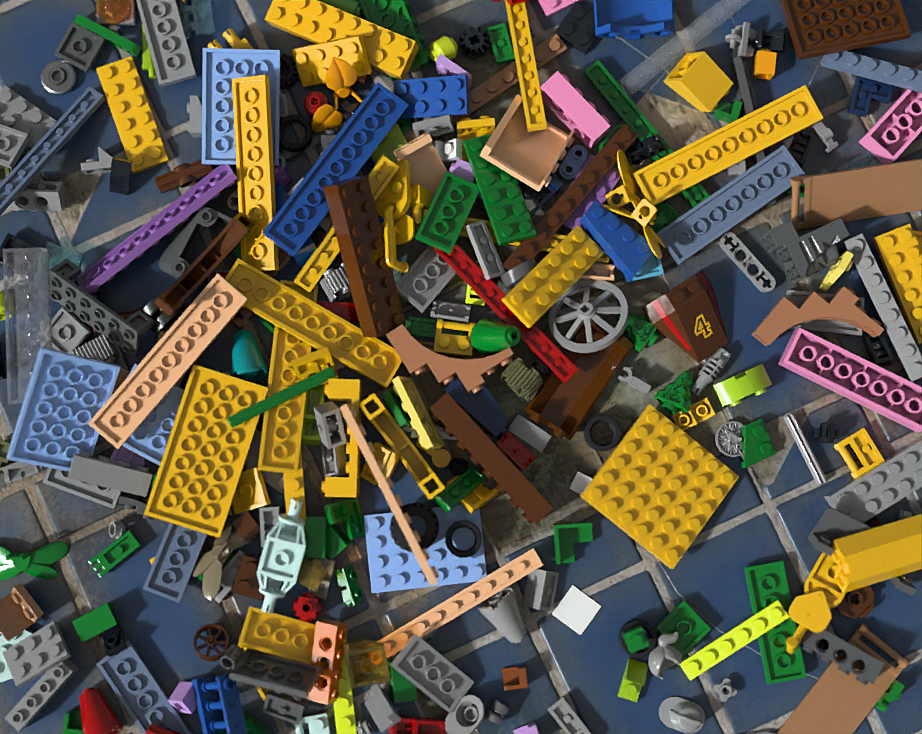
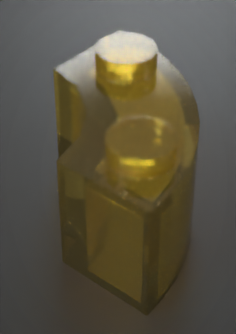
(311, 573)

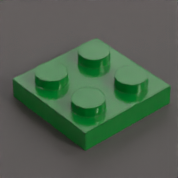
(687, 624)

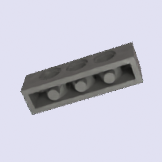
(871, 665)

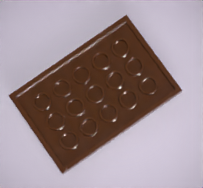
(843, 25)

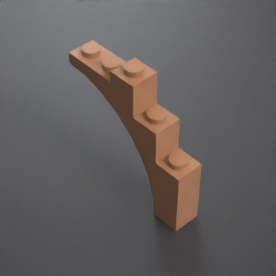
(814, 307)
(469, 371)

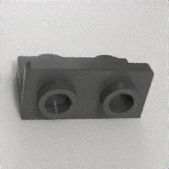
(284, 706)

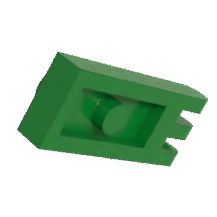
(115, 553)

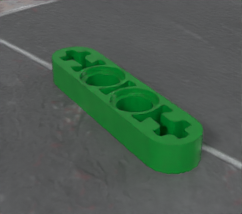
(110, 36)

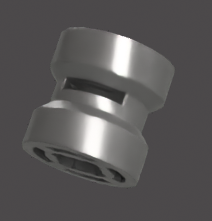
(498, 707)

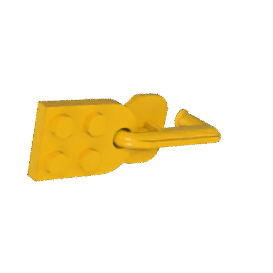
(392, 206)
(814, 607)

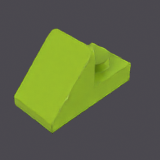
(633, 680)

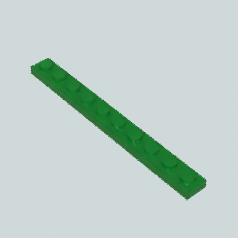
(634, 118)

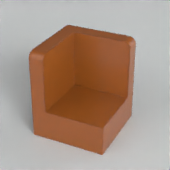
(514, 677)

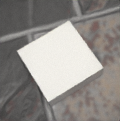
(580, 482)

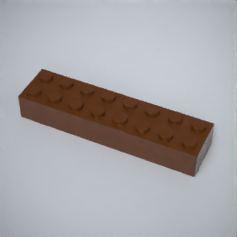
(364, 256)
(489, 456)

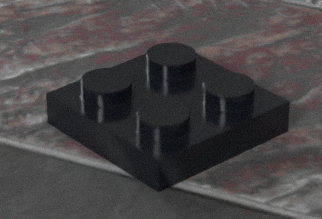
(578, 28)

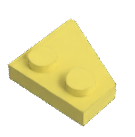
(843, 264)

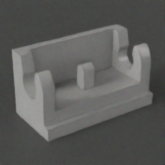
(450, 311)

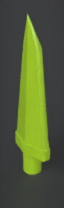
(147, 63)

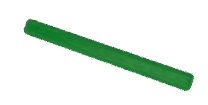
(280, 397)

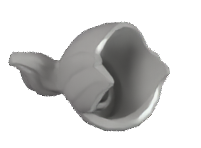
(664, 655)

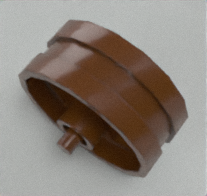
(211, 642)

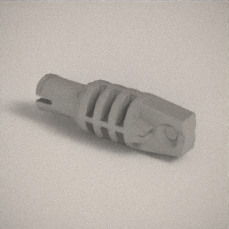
(710, 370)

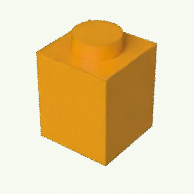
(764, 64)

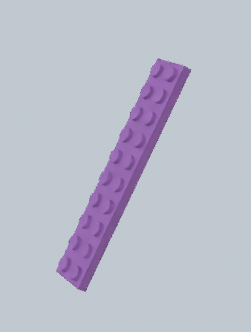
(156, 228)

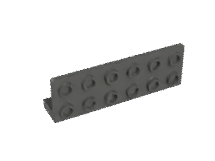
(90, 310)
(837, 525)

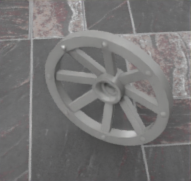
(590, 316)

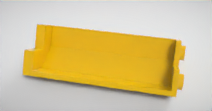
(878, 553)

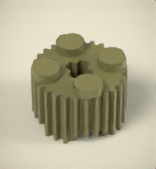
(521, 379)

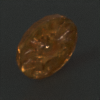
(113, 10)

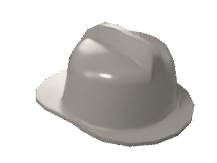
(681, 715)
(465, 716)

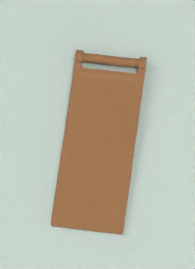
(858, 193)
(840, 701)

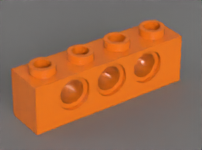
(322, 650)

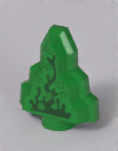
(640, 331)
(676, 395)

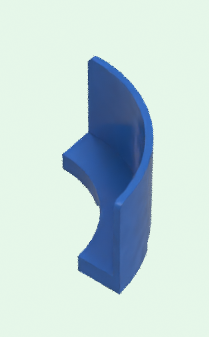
(633, 18)

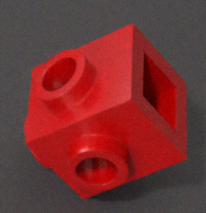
(312, 601)

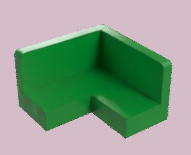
(566, 535)

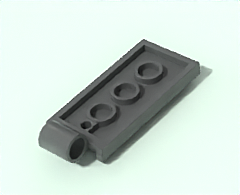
(271, 671)

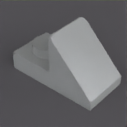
(94, 166)

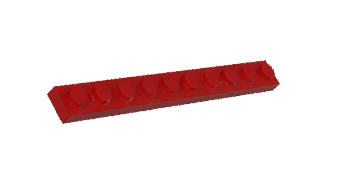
(492, 296)

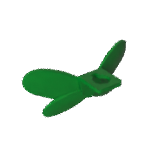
(32, 563)

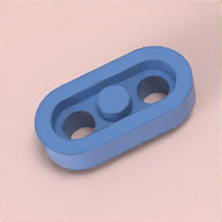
(573, 162)

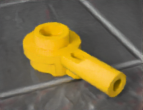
(439, 457)

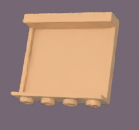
(524, 153)

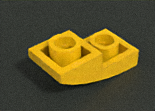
(698, 412)

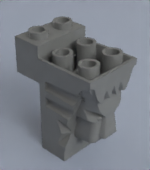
(807, 253)

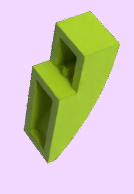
(310, 430)

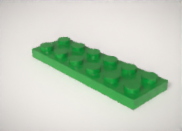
(500, 196)
(765, 585)

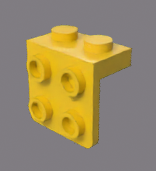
(474, 128)

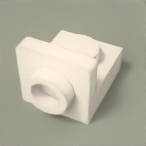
(449, 150)

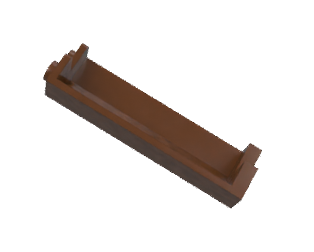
(567, 405)

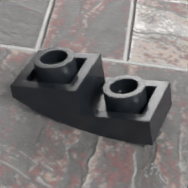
(120, 175)
(113, 639)

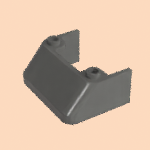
(172, 259)

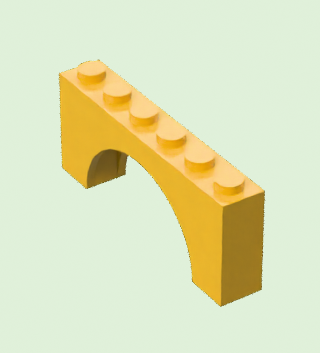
(401, 444)

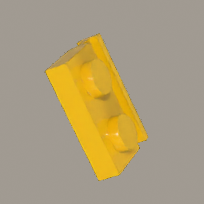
(388, 458)

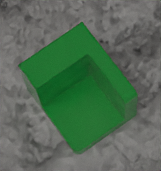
(727, 112)
(73, 722)

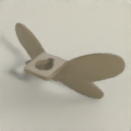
(212, 561)

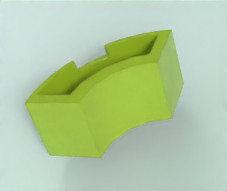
(741, 385)

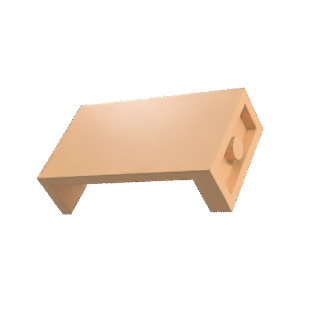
(425, 163)

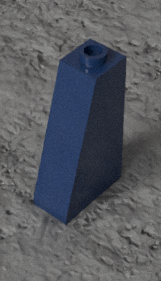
(480, 406)

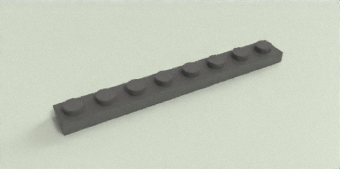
(743, 87)

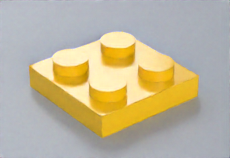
(250, 491)

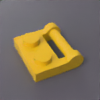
(453, 344)
(863, 448)

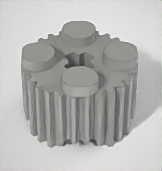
(336, 284)

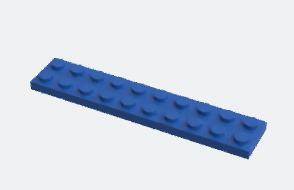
(339, 162)

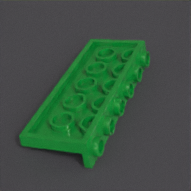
(397, 18)

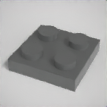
(80, 47)

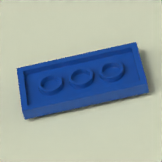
(434, 96)

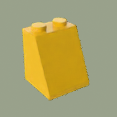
(699, 81)

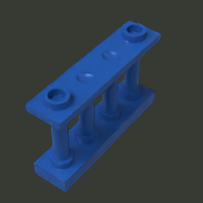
(210, 707)

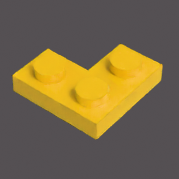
(313, 363)

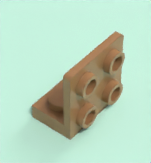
(18, 612)

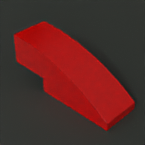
(418, 725)

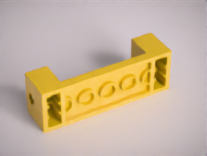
(349, 486)

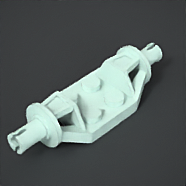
(282, 556)

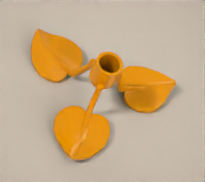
(338, 78)

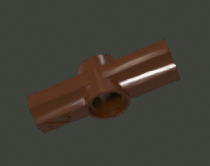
(182, 176)

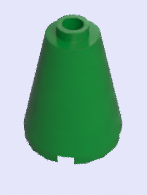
(493, 336)

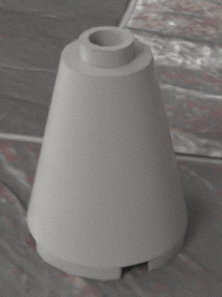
(505, 614)

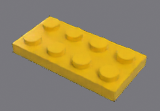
(315, 59)
(278, 635)

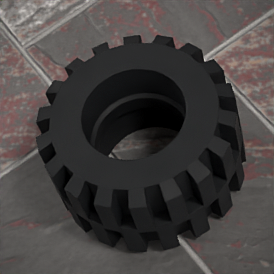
(427, 515)

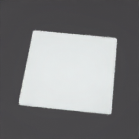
(576, 610)

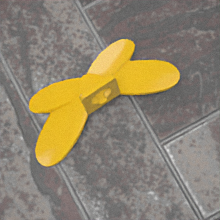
(629, 187)
(650, 234)

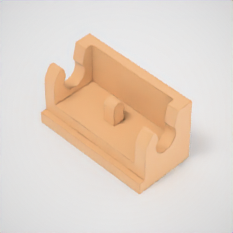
(599, 271)

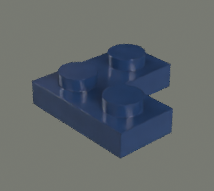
(866, 90)

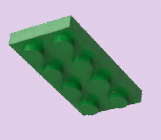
(448, 212)

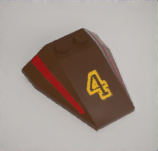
(690, 317)

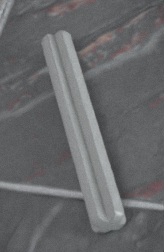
(805, 449)

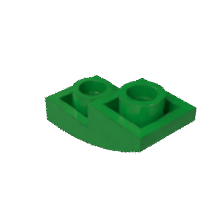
(316, 537)

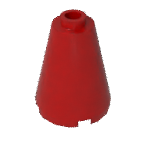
(97, 714)

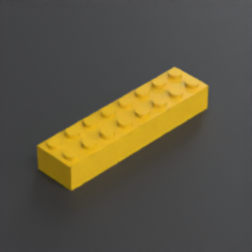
(323, 23)

